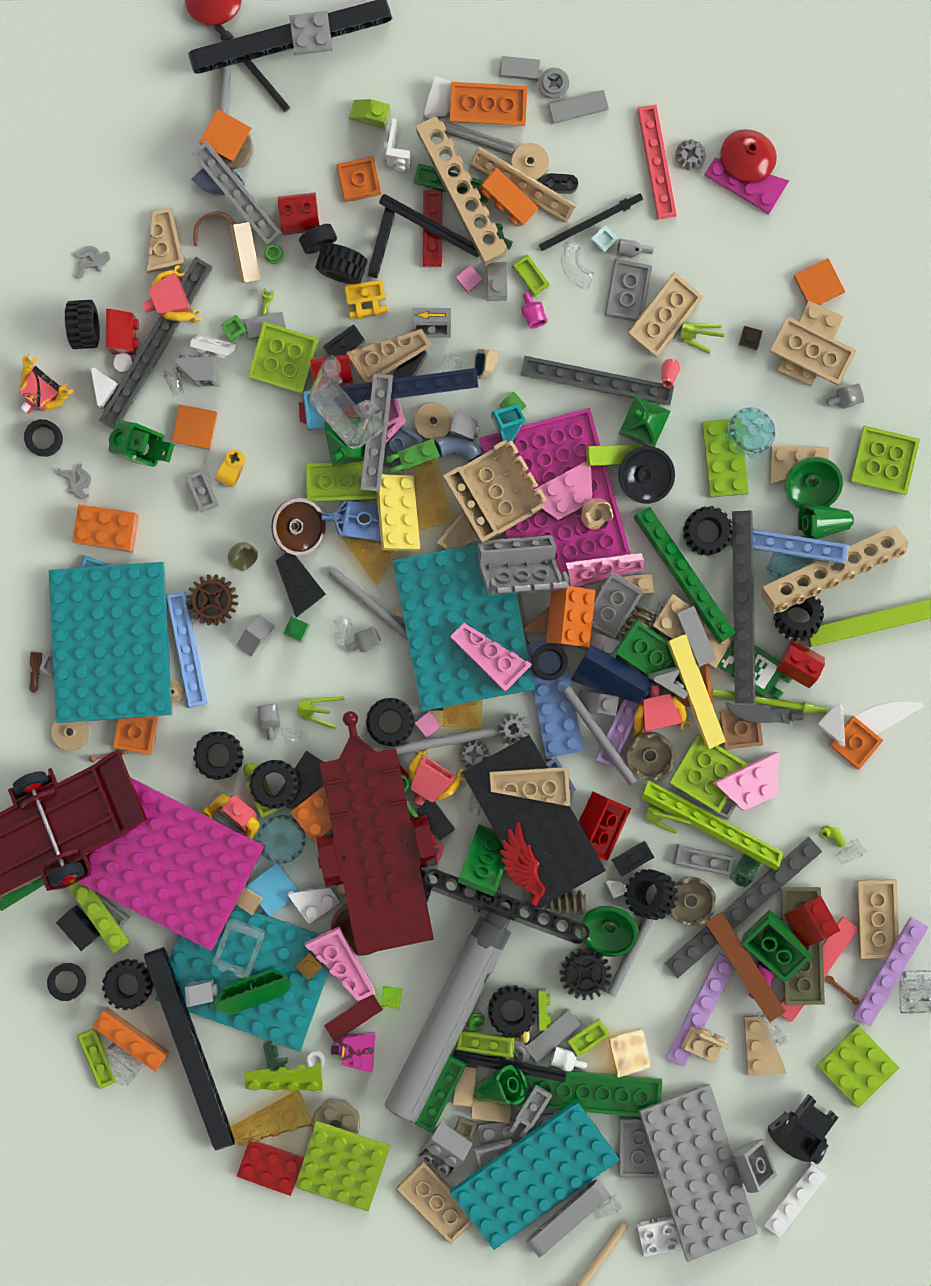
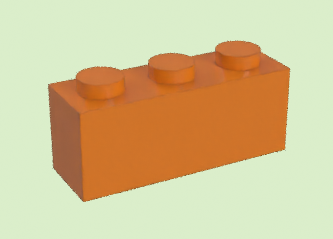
(508, 198)

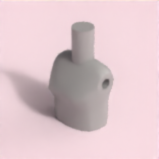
(632, 248)
(847, 396)
(365, 640)
(268, 719)

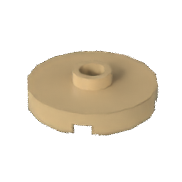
(537, 154)
(433, 431)
(78, 739)

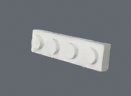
(795, 1200)

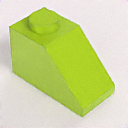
(370, 112)

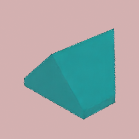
(508, 422)

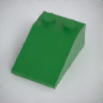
(776, 946)

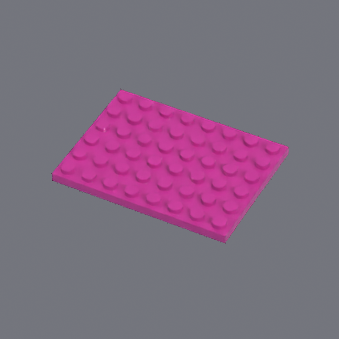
(549, 451)
(176, 868)

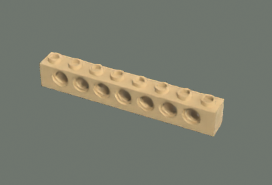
(436, 128)
(891, 539)

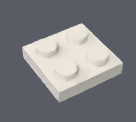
(219, 347)

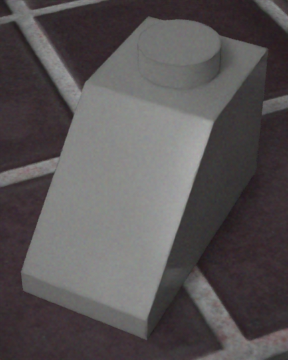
(497, 281)
(464, 427)
(603, 643)
(599, 702)
(200, 992)

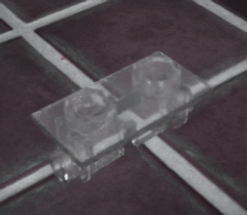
(774, 1030)

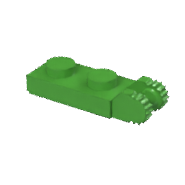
(414, 456)

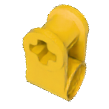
(229, 472)

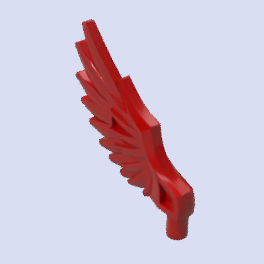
(522, 864)

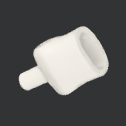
(566, 1060)

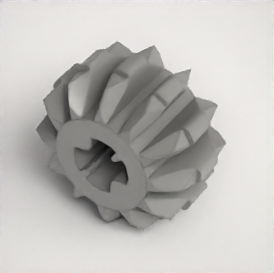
(518, 724)

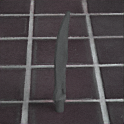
(762, 714)

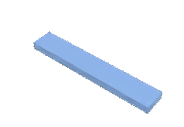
(800, 546)
(186, 649)

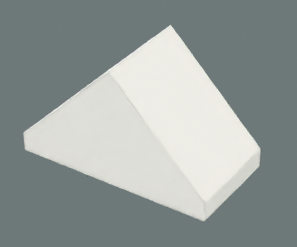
(104, 388)
(833, 724)

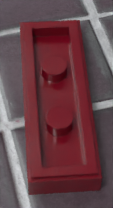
(353, 1017)

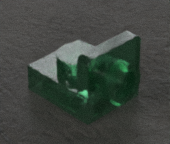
(745, 871)
(271, 1053)

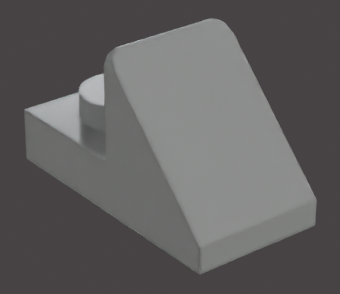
(667, 679)

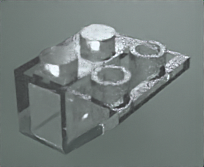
(915, 992)

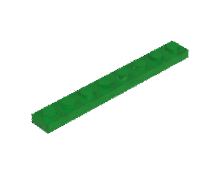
(684, 575)

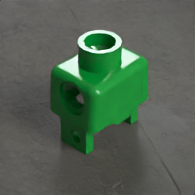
(135, 442)

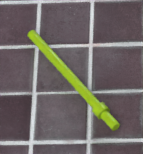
(805, 707)

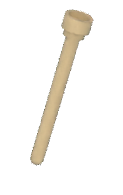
(602, 1254)

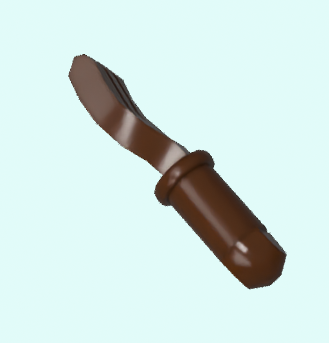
(35, 663)

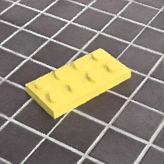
(398, 513)

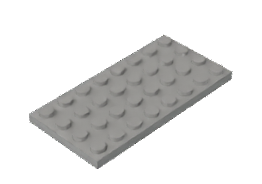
(697, 1172)

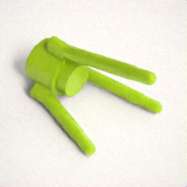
(691, 329)
(306, 708)
(655, 813)

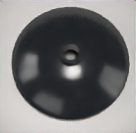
(658, 478)

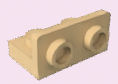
(703, 1044)

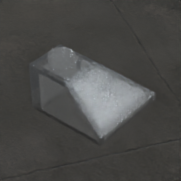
(122, 1064)

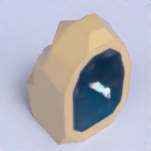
(485, 362)

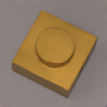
(309, 966)

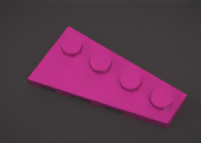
(760, 194)

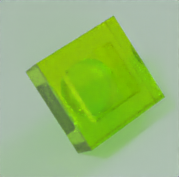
(391, 997)

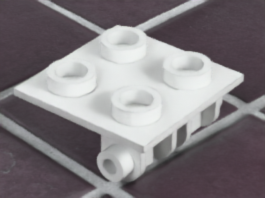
(658, 1236)

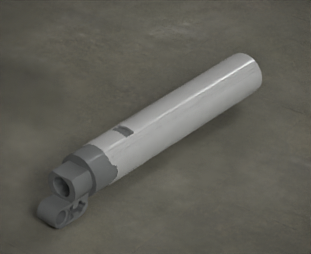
(449, 1014)

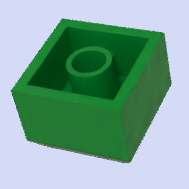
(644, 422)
(339, 451)

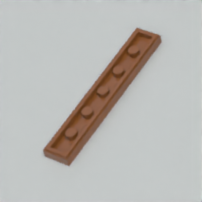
(745, 967)

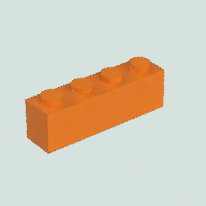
(130, 1039)

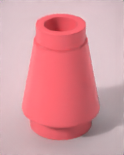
(670, 370)

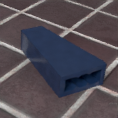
(611, 676)

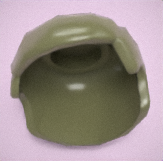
(242, 556)

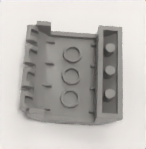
(520, 565)

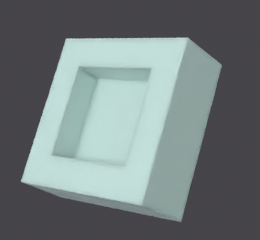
(605, 239)

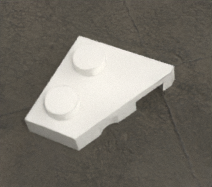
(314, 902)

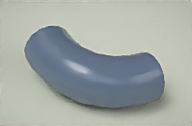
(207, 184)
(458, 446)

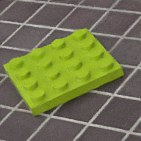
(342, 1166)

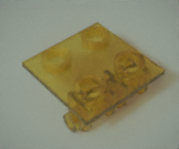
(629, 1052)

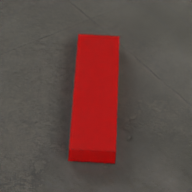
(432, 243)

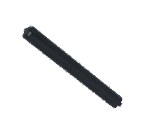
(428, 224)
(498, 1063)

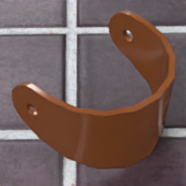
(225, 215)

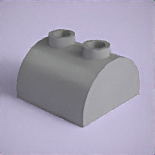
(754, 1165)

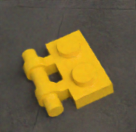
(366, 293)

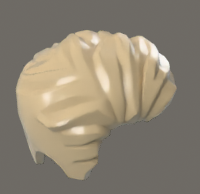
(596, 513)

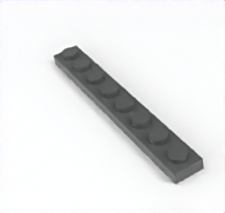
(596, 380)

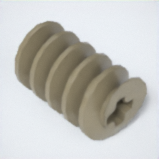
(643, 616)
(568, 902)

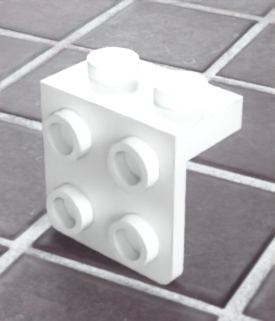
(396, 158)

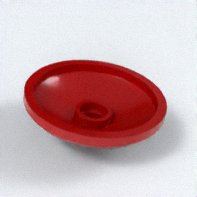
(212, 11)
(747, 164)

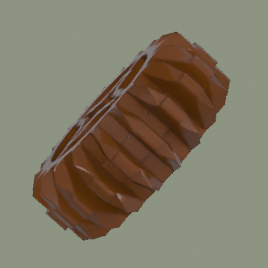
(205, 606)

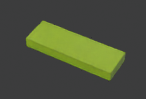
(607, 455)
(486, 1043)
(96, 1057)

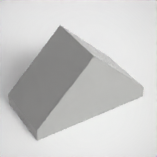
(255, 635)

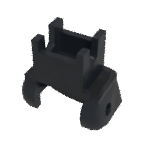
(803, 1132)

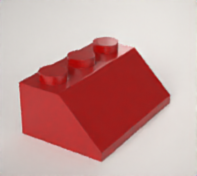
(603, 823)

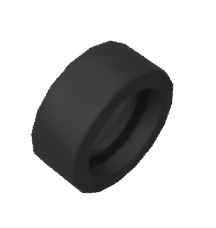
(314, 238)
(58, 438)
(563, 657)
(66, 996)

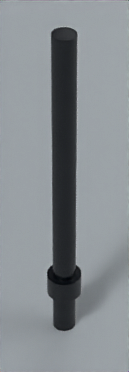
(226, 35)
(623, 205)

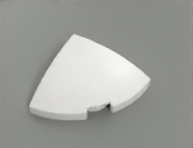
(439, 98)

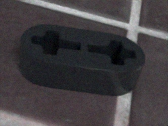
(561, 178)

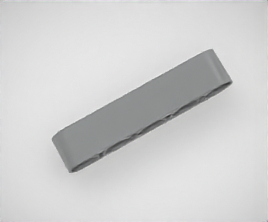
(567, 1218)

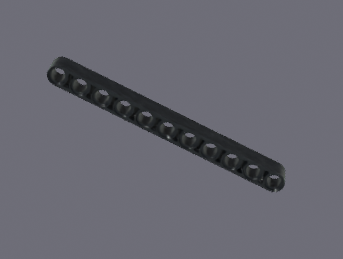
(280, 37)
(189, 1048)

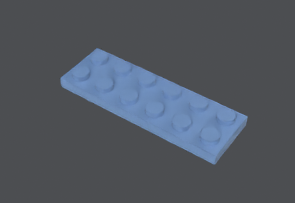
(555, 713)

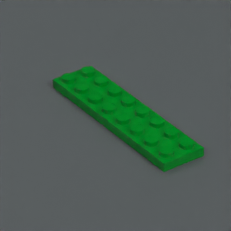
(600, 1092)

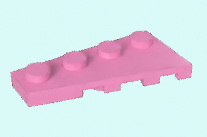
(497, 662)
(338, 956)

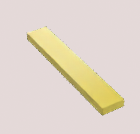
(698, 694)

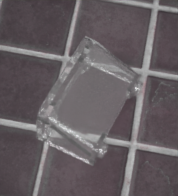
(351, 422)

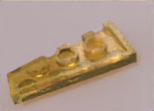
(282, 1116)

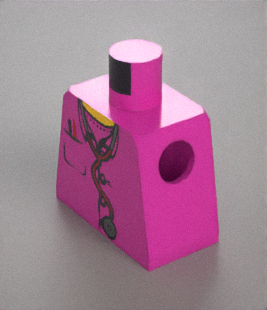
(356, 1050)

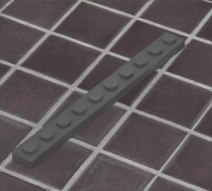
(152, 349)
(743, 606)
(745, 905)

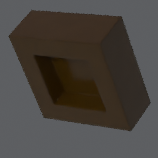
(750, 337)

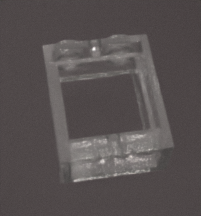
(247, 930)

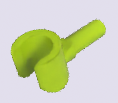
(266, 301)

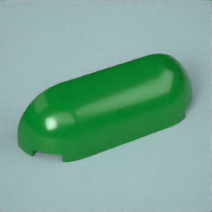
(252, 991)

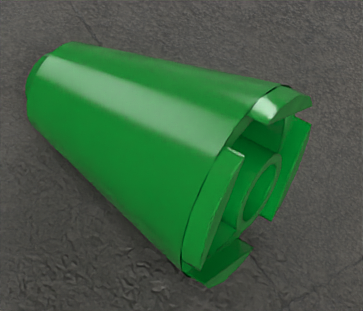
(822, 521)
(502, 1087)

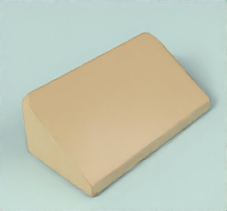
(490, 1111)

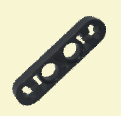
(381, 243)

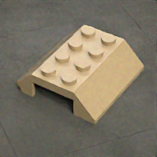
(496, 490)

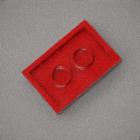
(270, 1167)

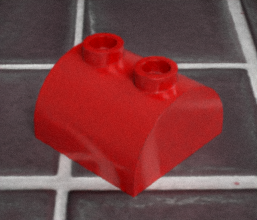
(298, 213)

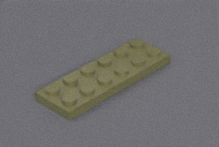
(807, 984)

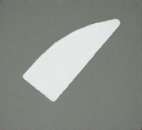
(885, 715)

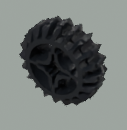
(591, 966)

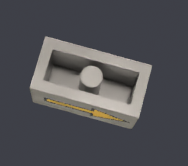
(433, 321)

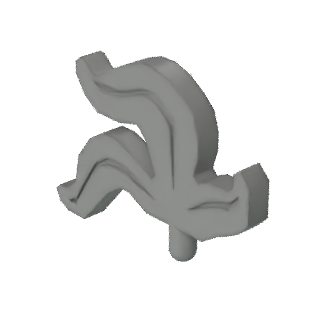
(94, 253)
(84, 482)

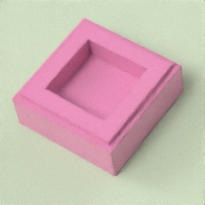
(469, 278)
(428, 724)

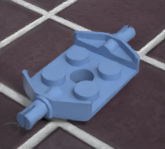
(348, 523)

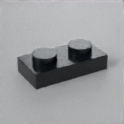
(344, 342)
(437, 820)
(632, 858)

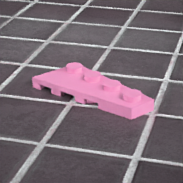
(597, 570)

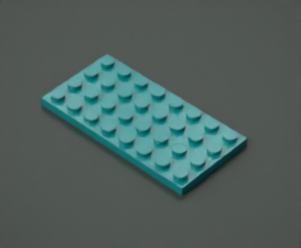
(534, 1175)

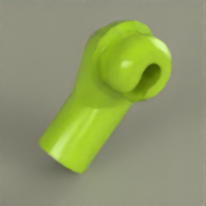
(833, 833)

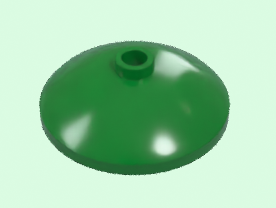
(822, 490)
(606, 938)

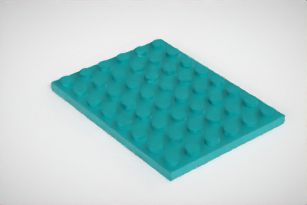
(436, 598)
(110, 642)
(278, 1020)

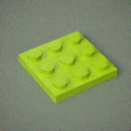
(283, 357)
(884, 460)
(703, 767)
(858, 1066)

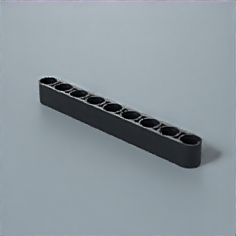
(515, 906)

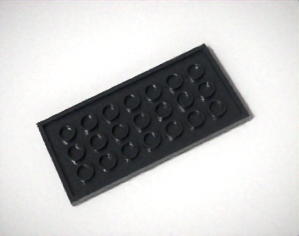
(550, 828)

